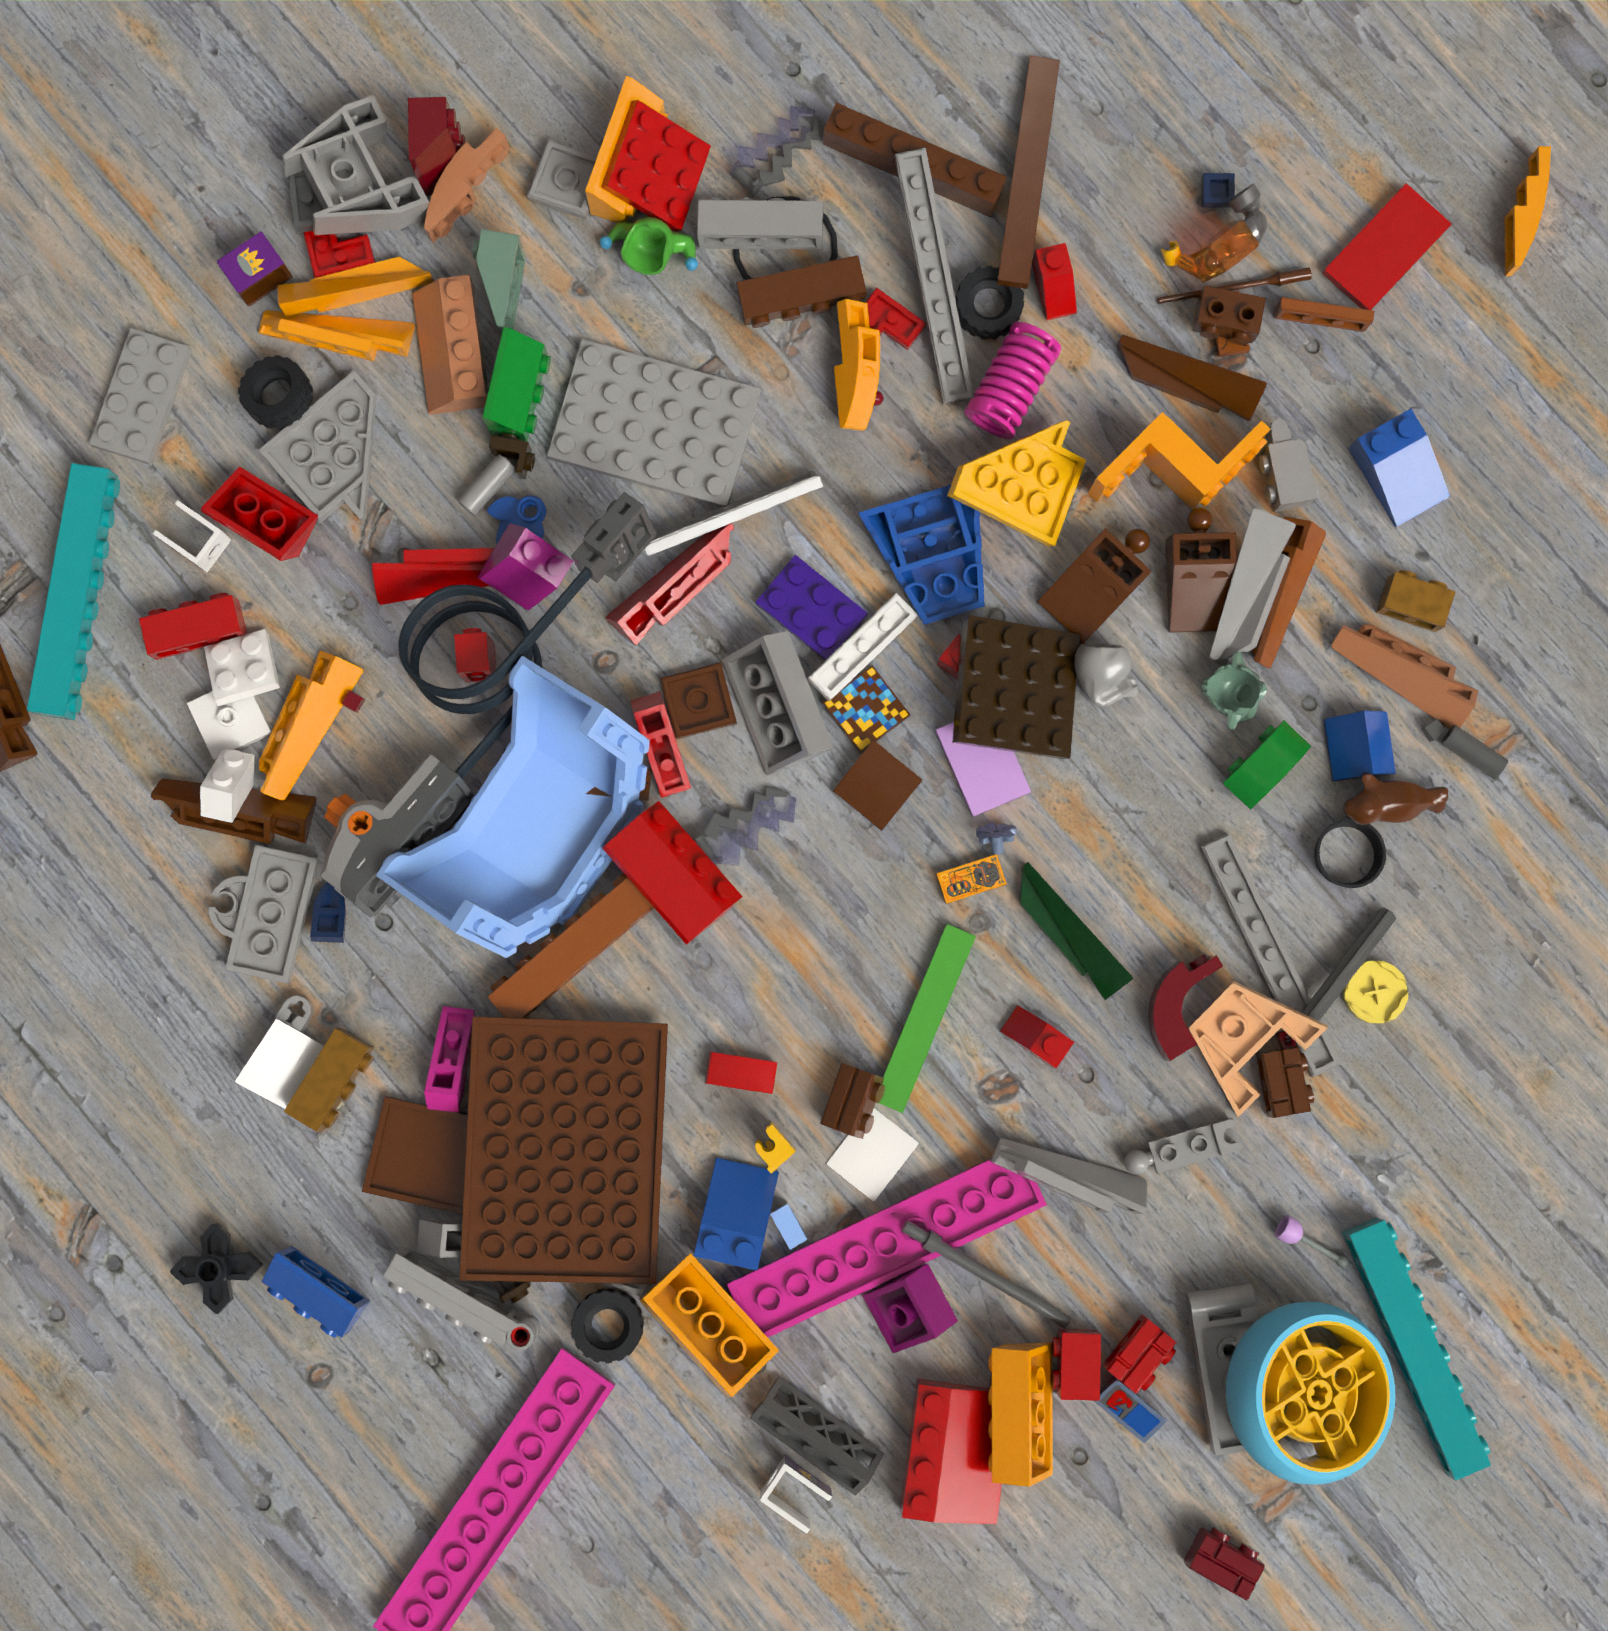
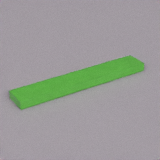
(925, 1016)

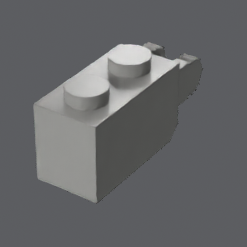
(1286, 469)

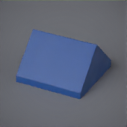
(1359, 745)

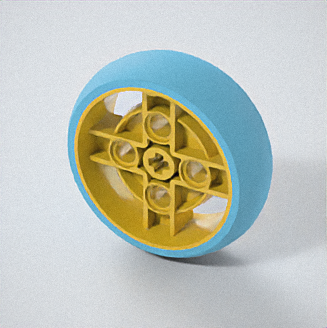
(1355, 1404)

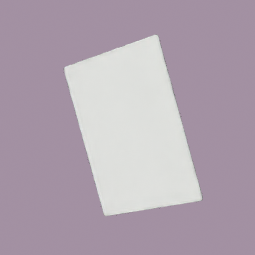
(279, 1063)
(875, 1158)

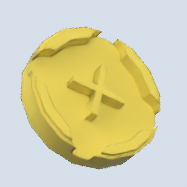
(1376, 992)

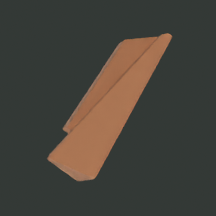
(1409, 672)

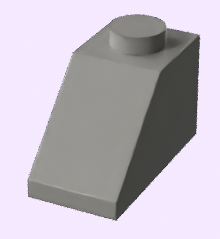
(439, 1238)

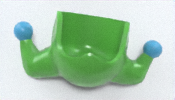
(650, 245)

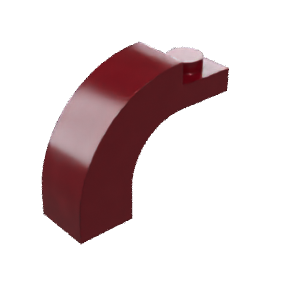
(1166, 1003)

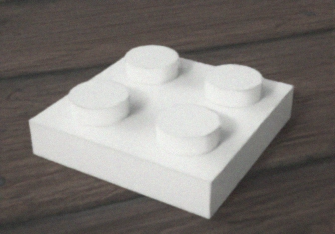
(241, 667)

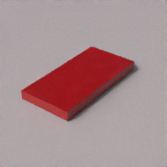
(1386, 248)

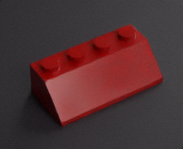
(672, 872)

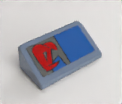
(1130, 1409)

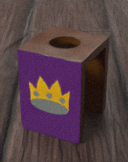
(254, 269)

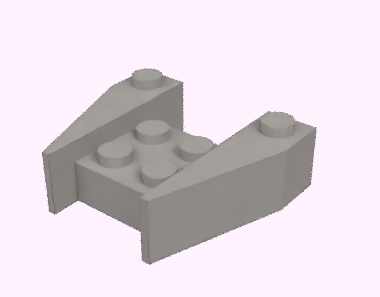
(347, 177)

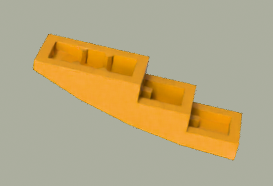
(1525, 216)

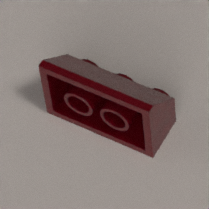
(432, 138)

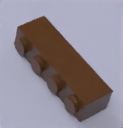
(800, 291)

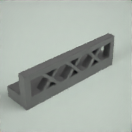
(814, 1442)

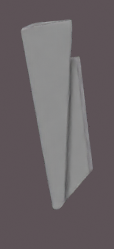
(1252, 585)
(1073, 1178)

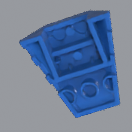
(932, 551)

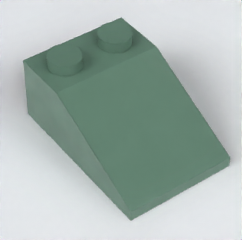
(501, 266)

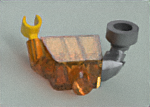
(1227, 245)

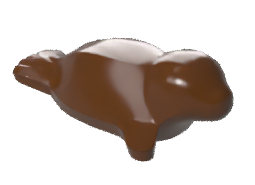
(1393, 801)

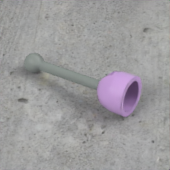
(1291, 1232)

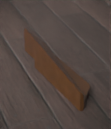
(1191, 378)
(14, 742)

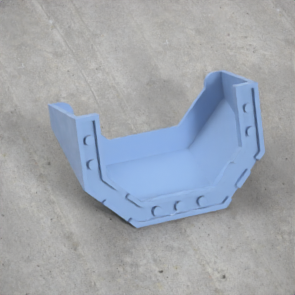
(531, 832)

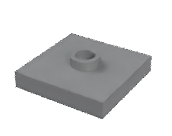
(562, 179)

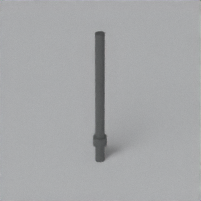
(933, 1243)

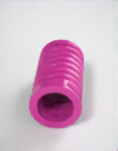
(1012, 380)

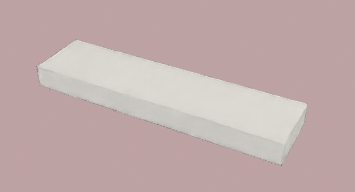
(862, 647)

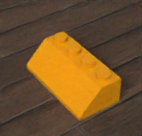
(599, 200)
(709, 1325)
(1021, 1413)

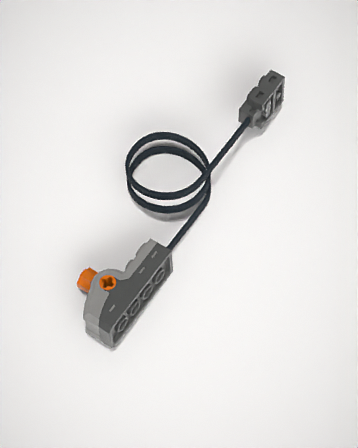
(435, 793)

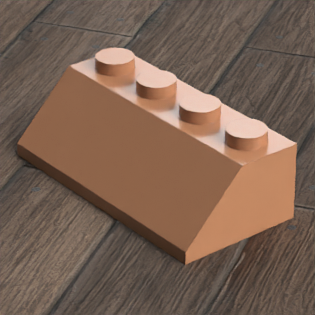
(451, 345)

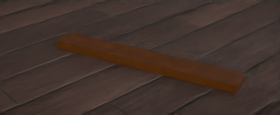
(1028, 172)

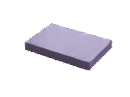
(983, 774)

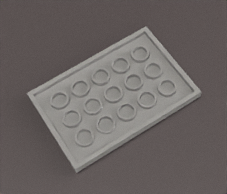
(654, 423)

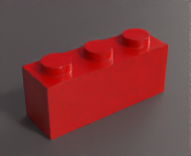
(192, 626)

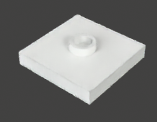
(230, 724)

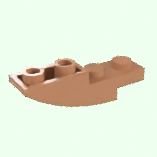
(453, 191)

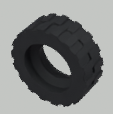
(987, 326)
(266, 372)
(582, 1325)

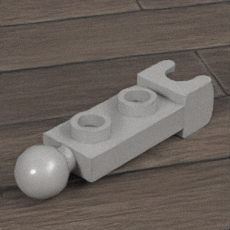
(1183, 1148)

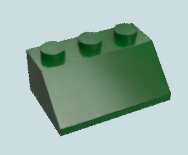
(516, 385)

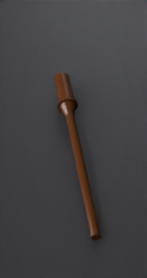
(1279, 279)

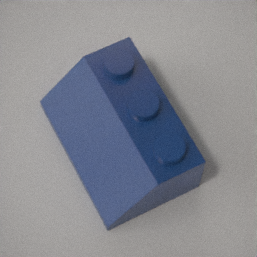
(314, 1291)

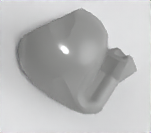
(1104, 673)

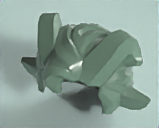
(1235, 691)

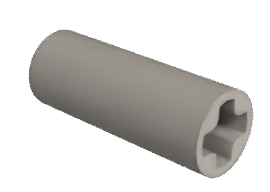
(486, 484)

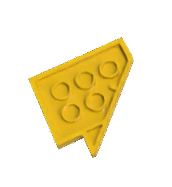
(1023, 483)

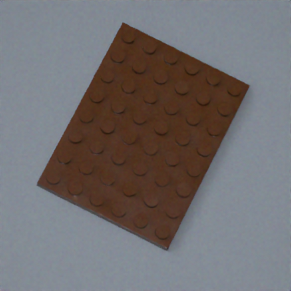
(563, 1151)

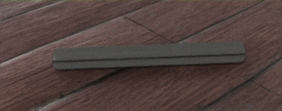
(1349, 964)

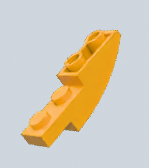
(859, 374)

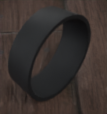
(1378, 848)

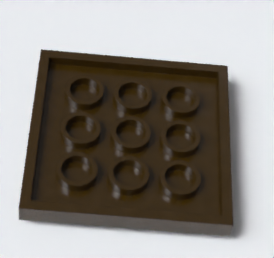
(1015, 687)

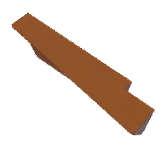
(1302, 550)

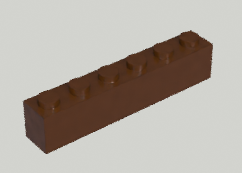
(878, 143)

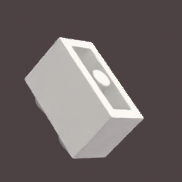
(227, 785)

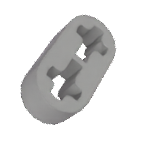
(286, 1013)

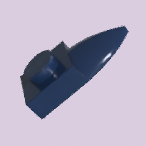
(328, 916)

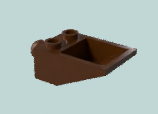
(1198, 583)
(1092, 587)

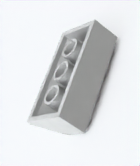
(777, 702)

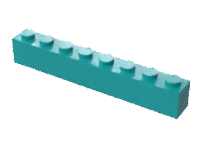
(73, 592)
(1417, 1349)

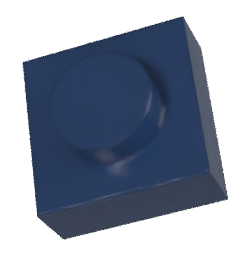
(1217, 189)

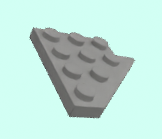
(329, 449)

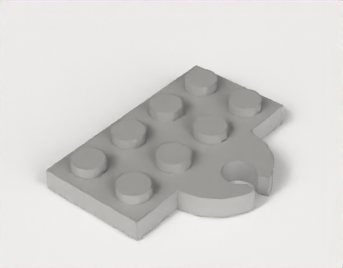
(266, 913)

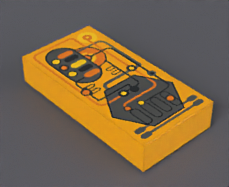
(971, 879)

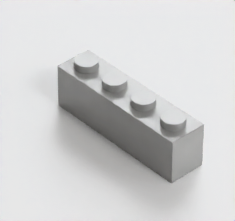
(760, 224)

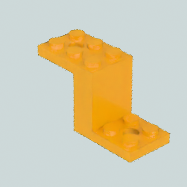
(1179, 462)

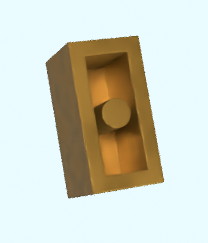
(1416, 601)

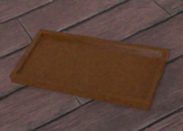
(418, 1156)

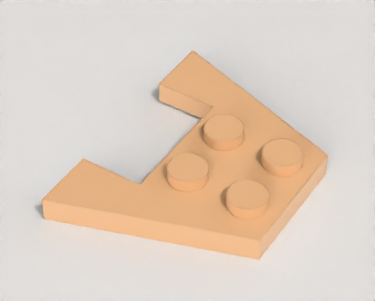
(1237, 1028)

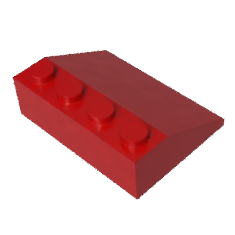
(949, 1456)

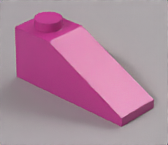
(449, 1060)

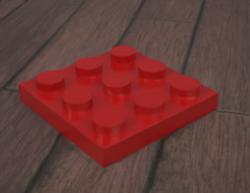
(656, 165)

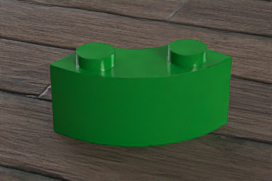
(1267, 764)

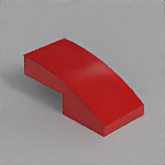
(741, 1072)

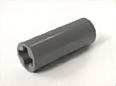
(1474, 751)

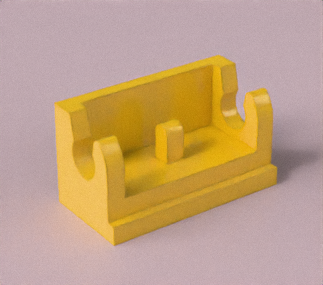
(777, 1153)

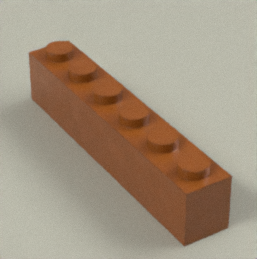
(570, 951)

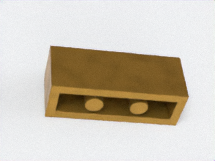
(330, 1080)

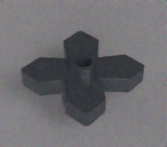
(200, 1269)

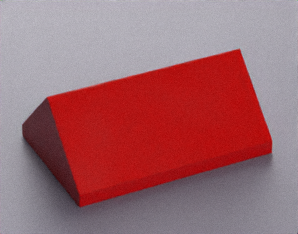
(261, 515)

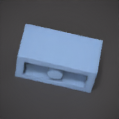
(788, 1226)

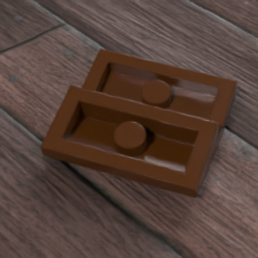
(877, 785)

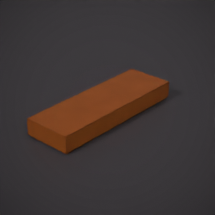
(1323, 314)

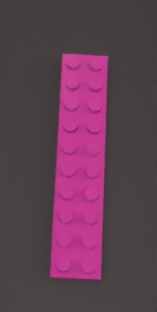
(878, 1250)
(498, 1498)

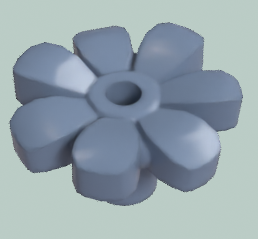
(996, 835)

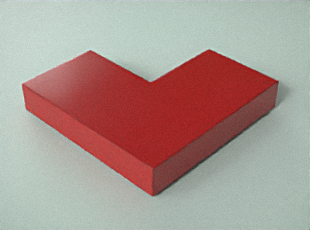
(333, 256)
(893, 319)

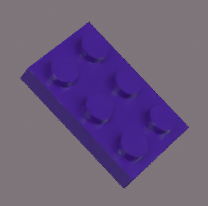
(811, 608)

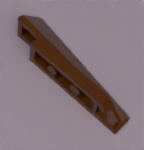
(257, 819)

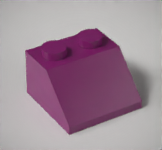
(524, 567)
(910, 1308)

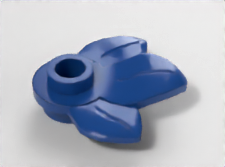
(513, 511)

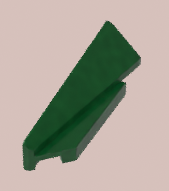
(1070, 934)

